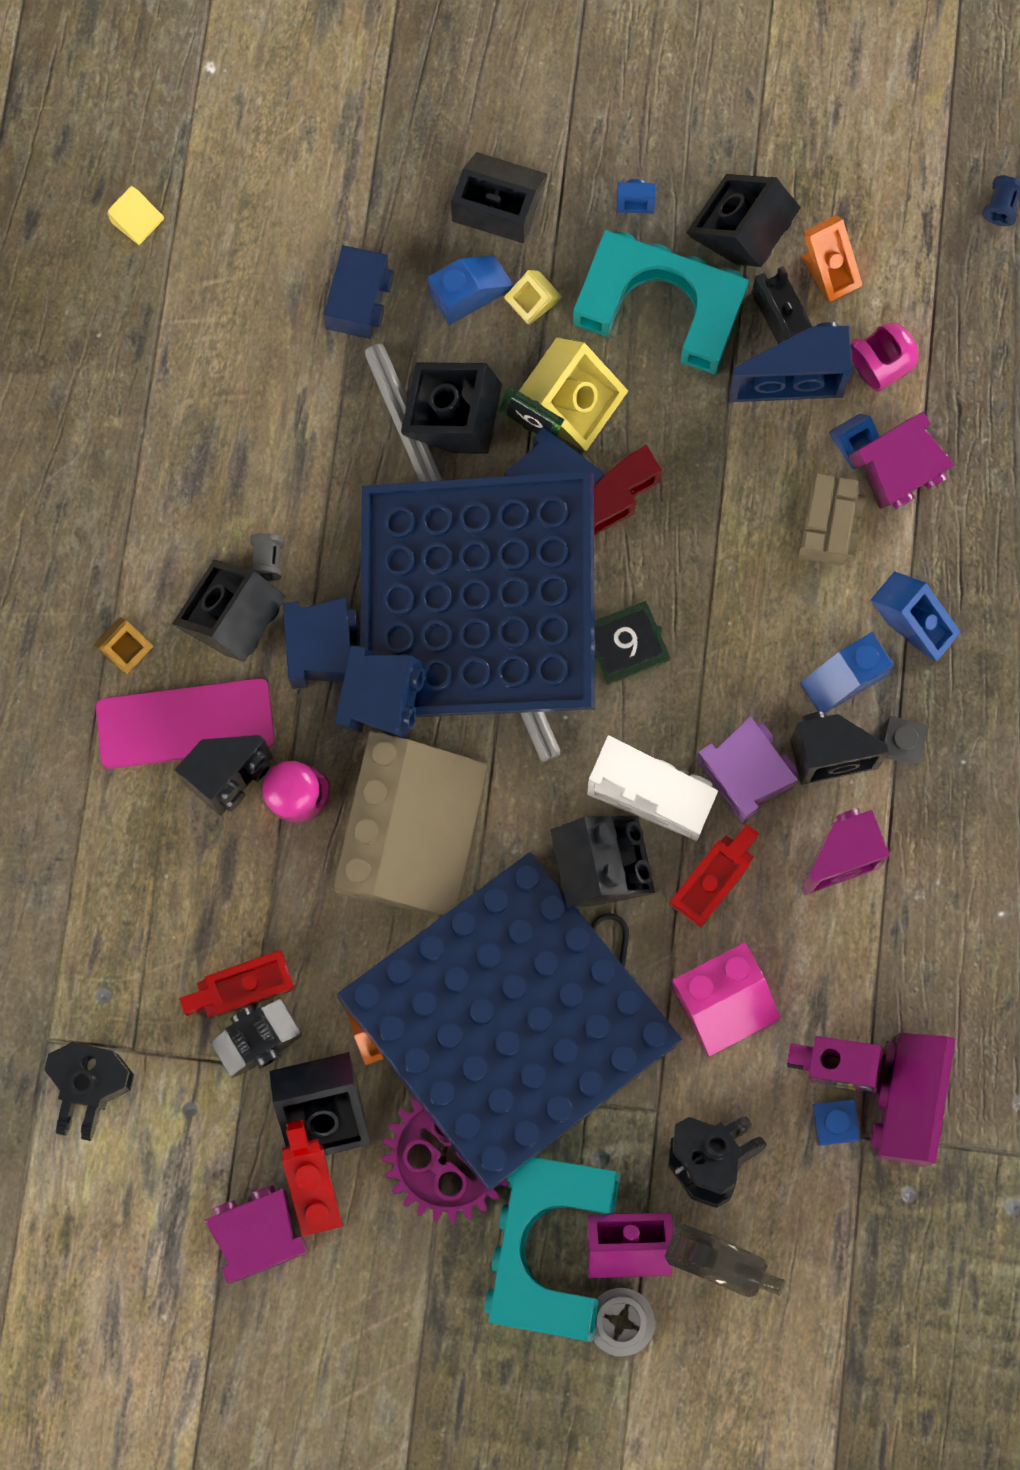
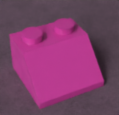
(726, 999)

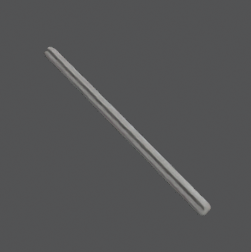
(427, 471)

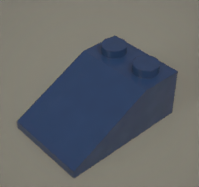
(802, 367)

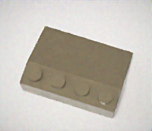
(410, 825)

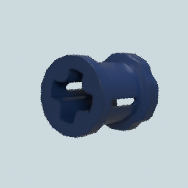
(1003, 201)

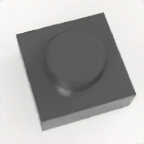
(905, 740)

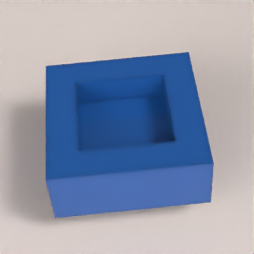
(636, 197)
(836, 1122)

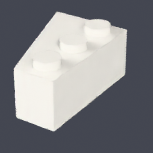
(651, 789)

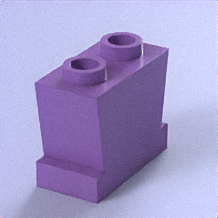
(748, 769)

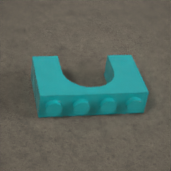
(627, 263)
(518, 1296)

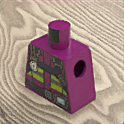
(858, 1066)

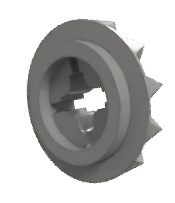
(640, 1313)

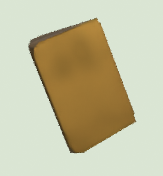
(123, 645)

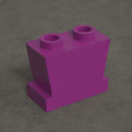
(902, 462)
(255, 1234)

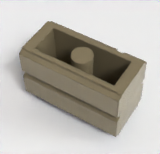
(830, 519)

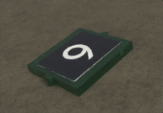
(529, 413)
(628, 643)

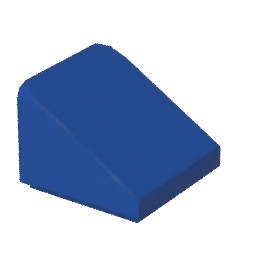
(854, 435)

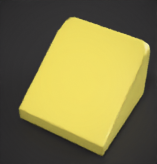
(134, 215)
(532, 296)

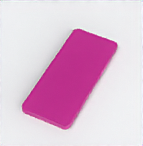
(172, 722)

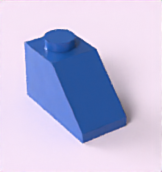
(467, 286)
(916, 614)
(847, 673)

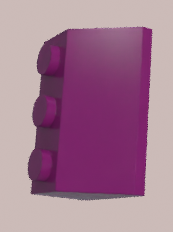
(913, 1098)

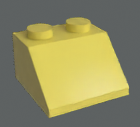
(576, 388)

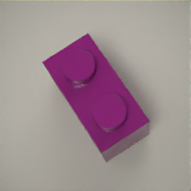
(628, 1245)

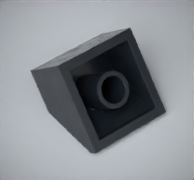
(745, 218)
(452, 406)
(230, 609)
(833, 748)
(325, 1098)

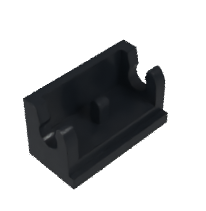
(780, 305)

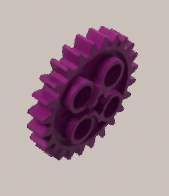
(423, 1183)

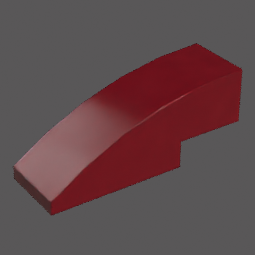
(620, 485)

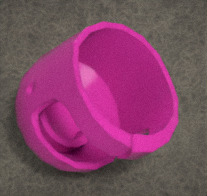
(885, 355)
(293, 790)

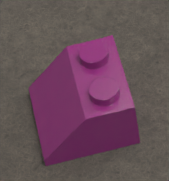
(847, 851)

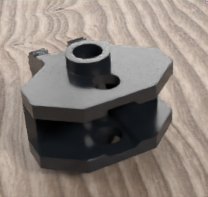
(255, 1038)
(86, 1087)
(710, 1158)

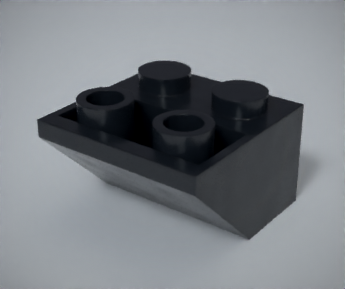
(497, 196)
(223, 767)
(602, 860)

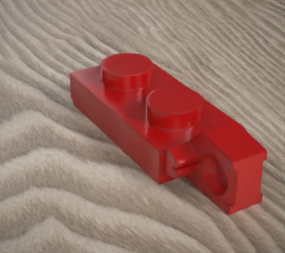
(714, 877)
(240, 986)
(310, 1182)

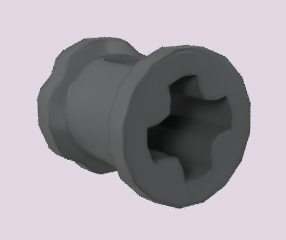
(266, 555)

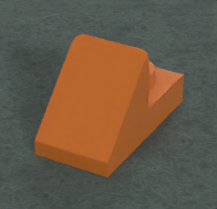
(831, 259)

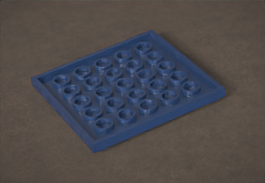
(484, 590)
(509, 1020)

